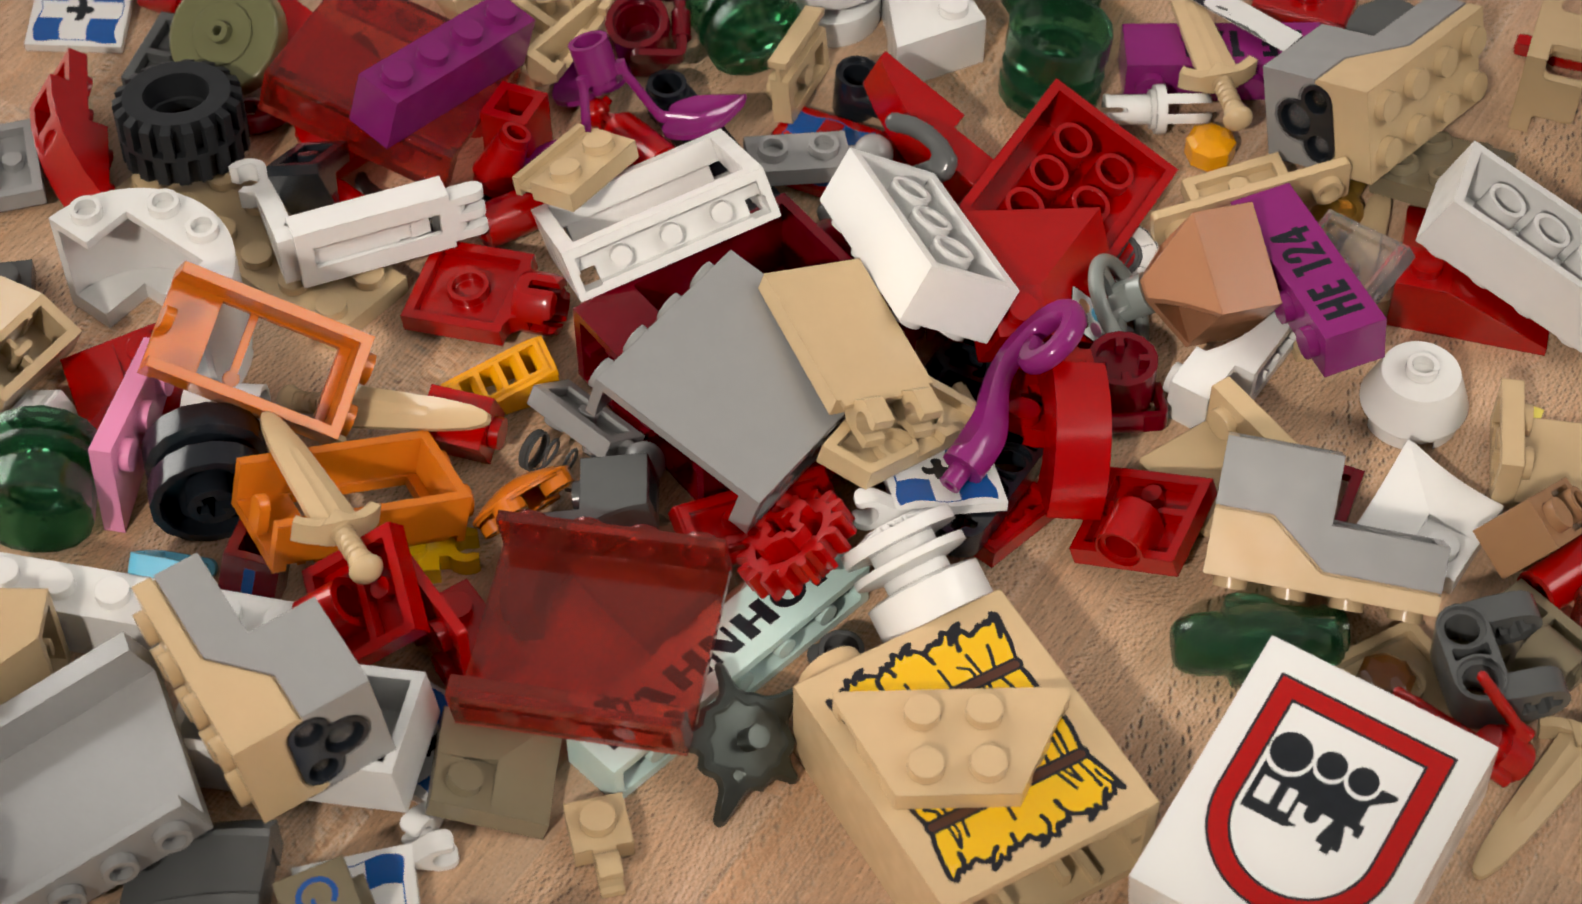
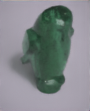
(1235, 636)

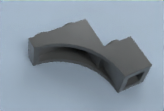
(616, 491)

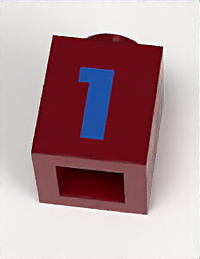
(246, 570)

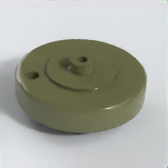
(231, 34)

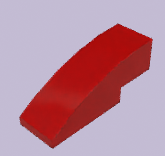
(898, 90)

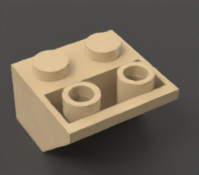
(31, 339)
(29, 640)

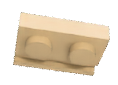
(798, 64)
(575, 167)

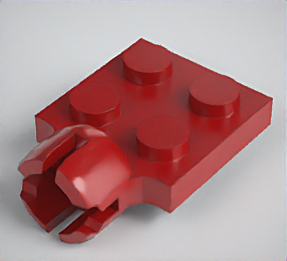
(485, 295)

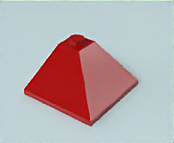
(1044, 258)
(1447, 303)

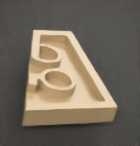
(899, 452)

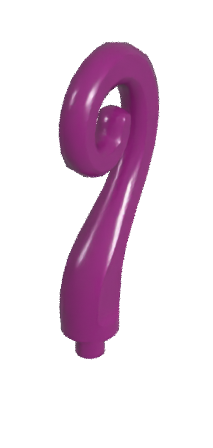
(987, 428)

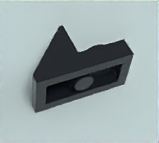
(307, 174)

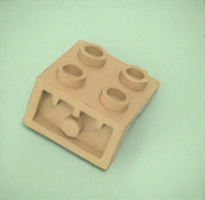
(1203, 447)
(1527, 450)

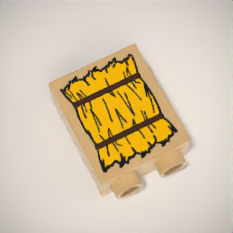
(1077, 823)

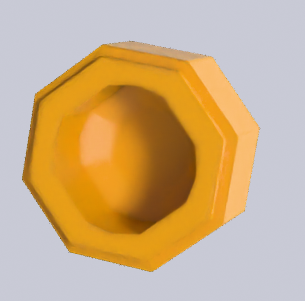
(1210, 146)

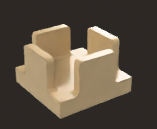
(1540, 92)

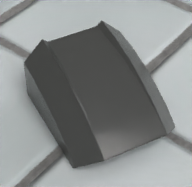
(222, 866)

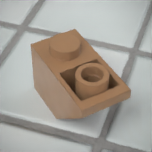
(1532, 528)

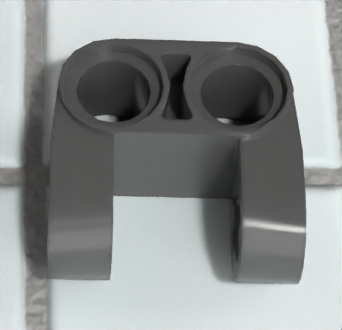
(1486, 625)

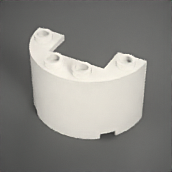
(127, 249)

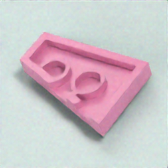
(117, 443)

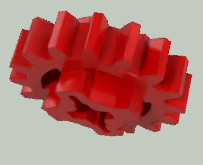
(796, 544)

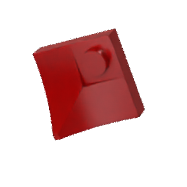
(99, 370)

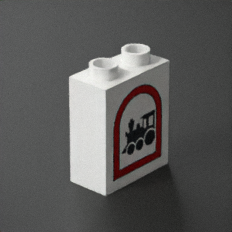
(1316, 796)

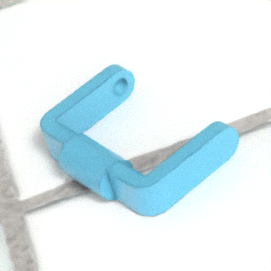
(154, 561)

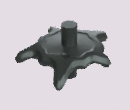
(743, 743)

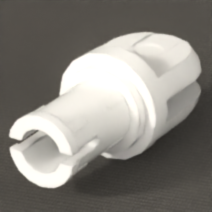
(1152, 108)

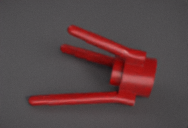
(1515, 751)

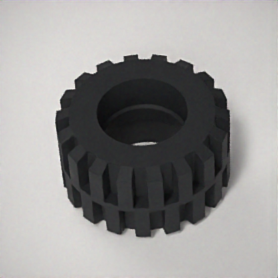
(181, 122)

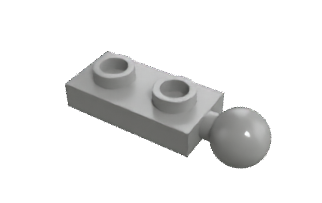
(808, 156)
(604, 435)

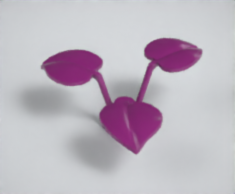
(599, 72)

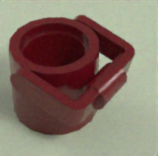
(646, 37)
(1132, 376)

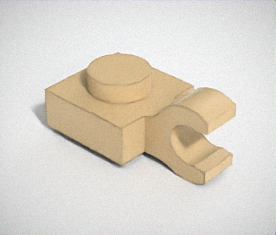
(601, 836)

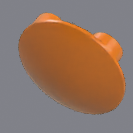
(532, 490)

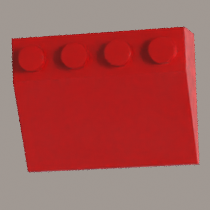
(1074, 159)

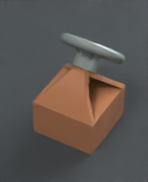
(1203, 281)

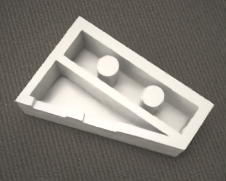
(934, 35)

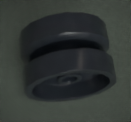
(192, 467)

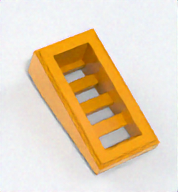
(512, 363)

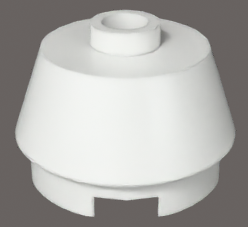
(1415, 395)

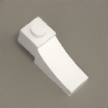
(1246, 360)

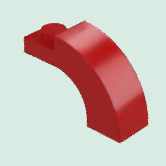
(1076, 438)

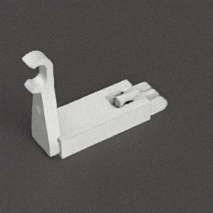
(363, 230)

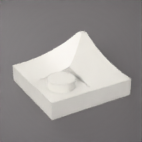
(1431, 503)

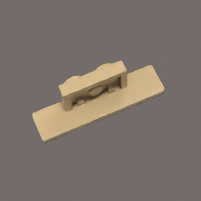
(1217, 188)

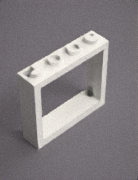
(658, 214)

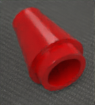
(502, 159)

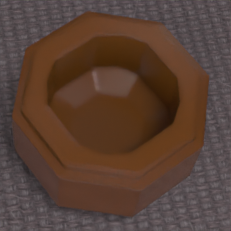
(1386, 672)

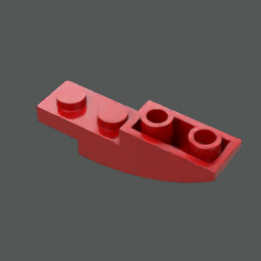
(66, 138)

